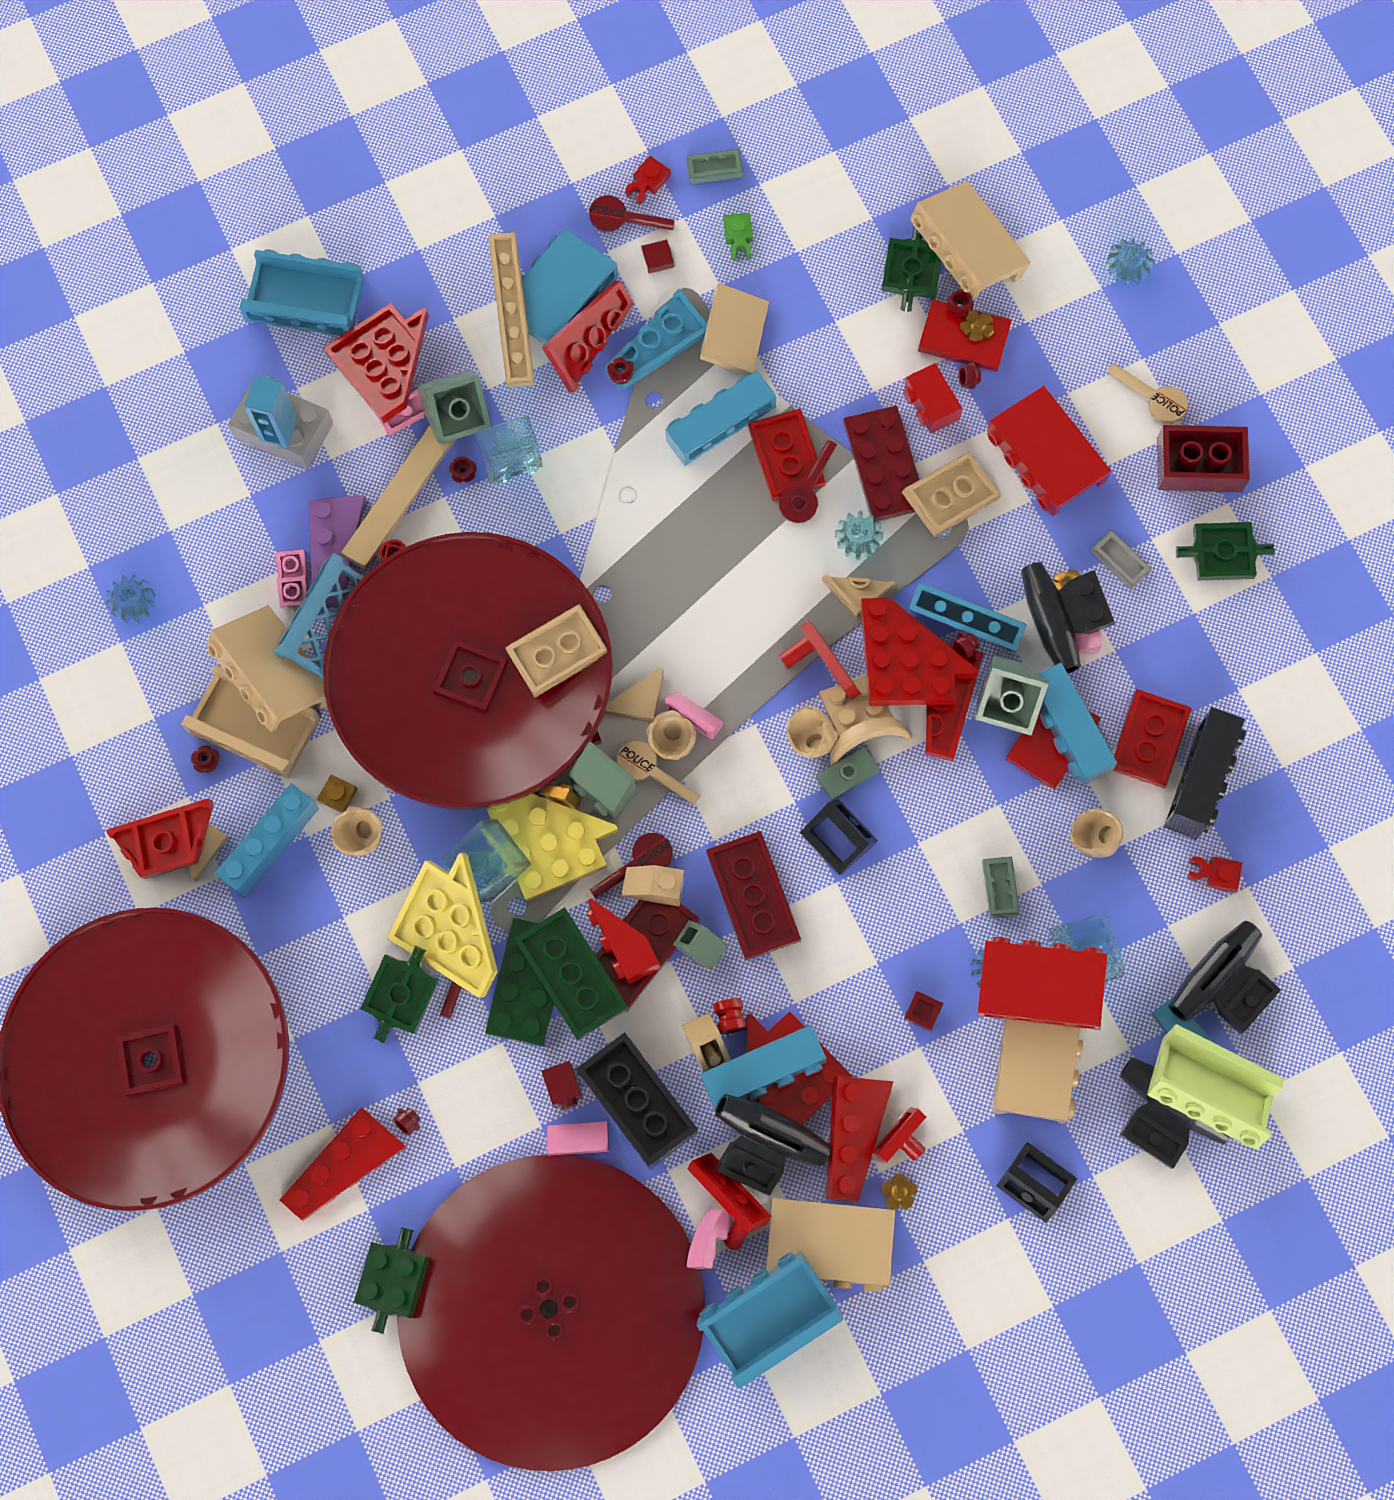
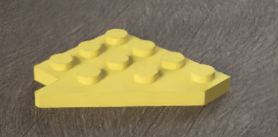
(554, 840)
(449, 923)

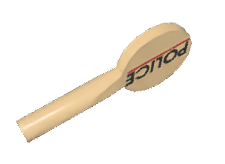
(1165, 403)
(641, 761)

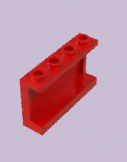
(1047, 450)
(1042, 983)

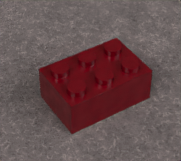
(1203, 458)

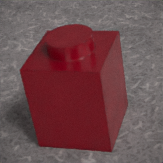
(562, 1086)

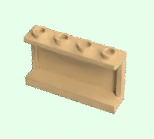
(969, 239)
(267, 682)
(234, 726)
(1037, 1070)
(838, 1241)

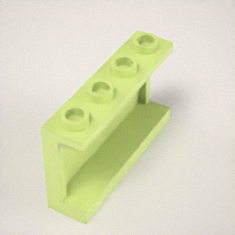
(1214, 1086)

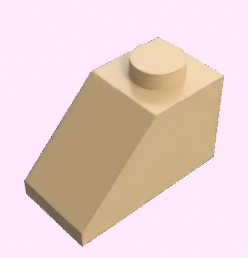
(654, 884)
(706, 1042)

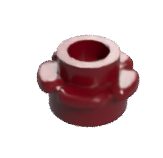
(962, 298)
(969, 375)
(620, 377)
(462, 463)
(966, 645)
(208, 765)
(407, 1120)

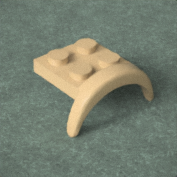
(856, 719)

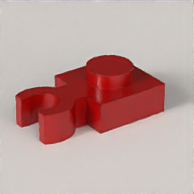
(648, 176)
(1221, 873)

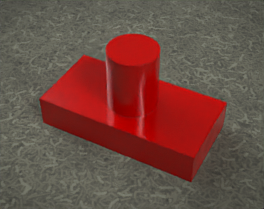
(901, 1137)

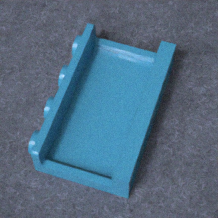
(564, 283)
(303, 293)
(770, 1318)

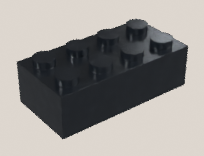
(1205, 773)
(637, 1101)

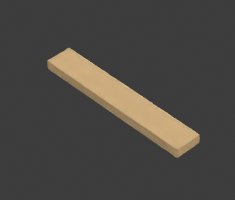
(511, 310)
(395, 499)

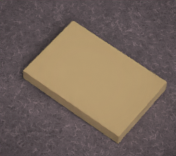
(734, 329)
(951, 494)
(556, 650)

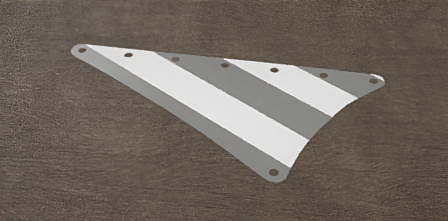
(715, 575)

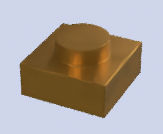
(337, 794)
(562, 795)

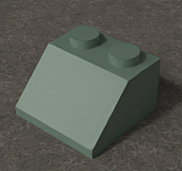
(454, 405)
(1011, 696)
(602, 781)

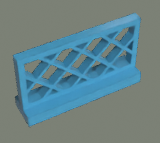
(308, 610)

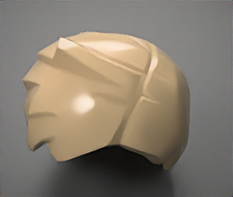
(811, 732)
(671, 735)
(357, 831)
(1097, 833)

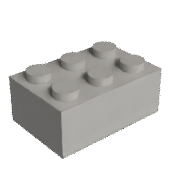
(308, 435)

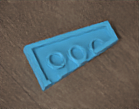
(663, 338)

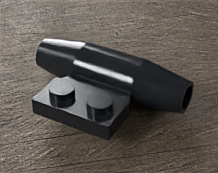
(1063, 612)
(1223, 978)
(1156, 1126)
(764, 1142)

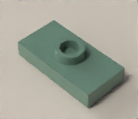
(714, 166)
(848, 773)
(1000, 887)

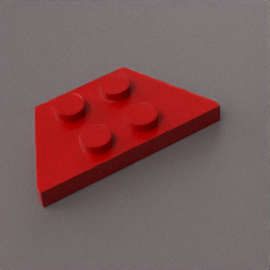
(165, 839)

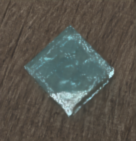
(509, 449)
(492, 857)
(1092, 932)

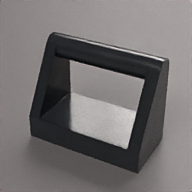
(849, 825)
(1029, 1191)

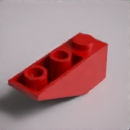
(630, 948)

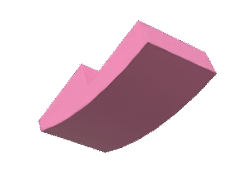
(292, 577)
(711, 1228)

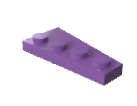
(331, 528)

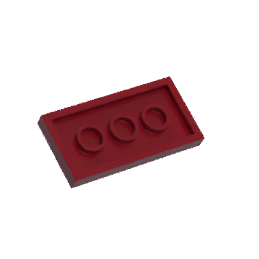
(882, 461)
(753, 895)
(661, 927)

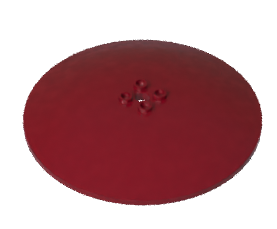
(402, 659)
(78, 1048)
(567, 1384)

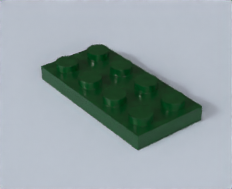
(571, 973)
(520, 1002)

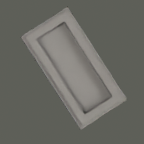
(1121, 560)

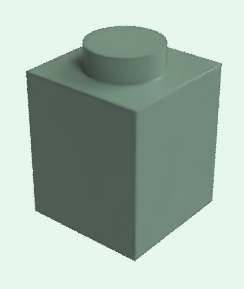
(700, 945)

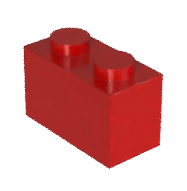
(932, 398)

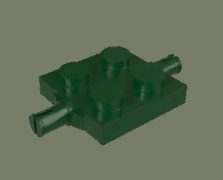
(911, 269)
(1224, 551)
(399, 994)
(391, 1280)

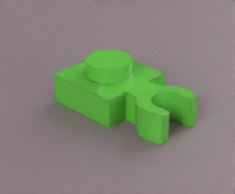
(738, 232)

